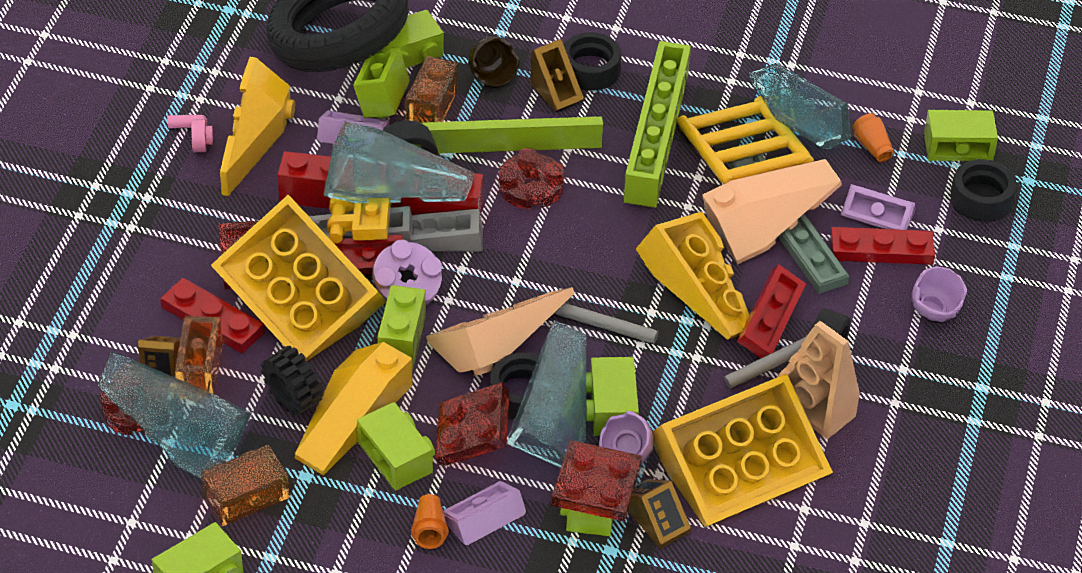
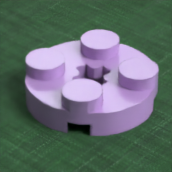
(412, 257)

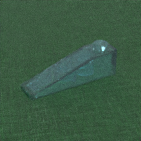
(803, 106)
(379, 165)
(555, 398)
(183, 419)

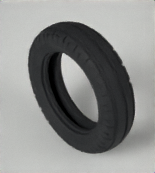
(335, 48)

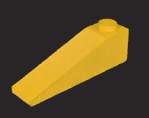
(256, 123)
(690, 264)
(359, 386)

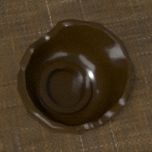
(493, 61)

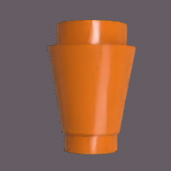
(873, 136)
(429, 524)

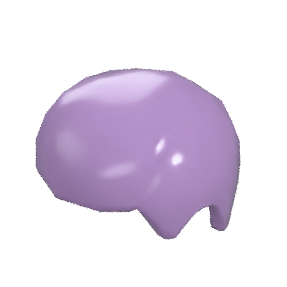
(938, 294)
(628, 434)

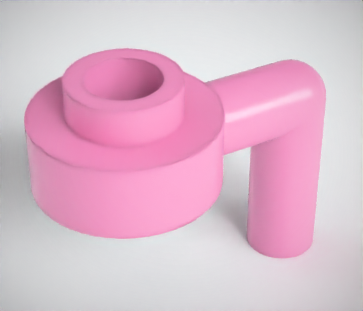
(201, 133)

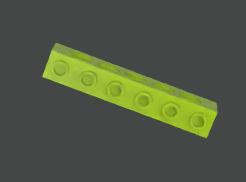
(657, 124)

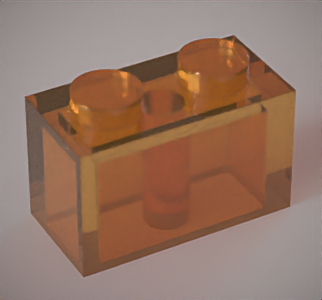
(432, 91)
(200, 352)
(245, 485)

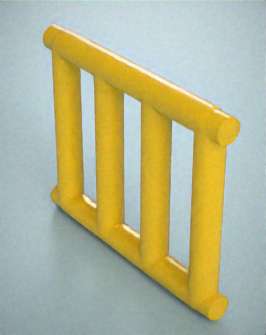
(716, 160)

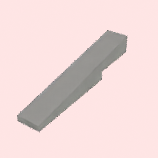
(435, 231)

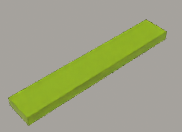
(516, 134)

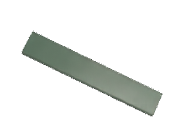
(808, 248)

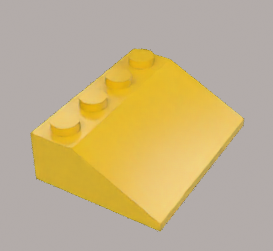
(298, 280)
(741, 450)

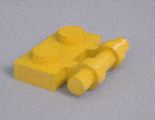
(367, 223)

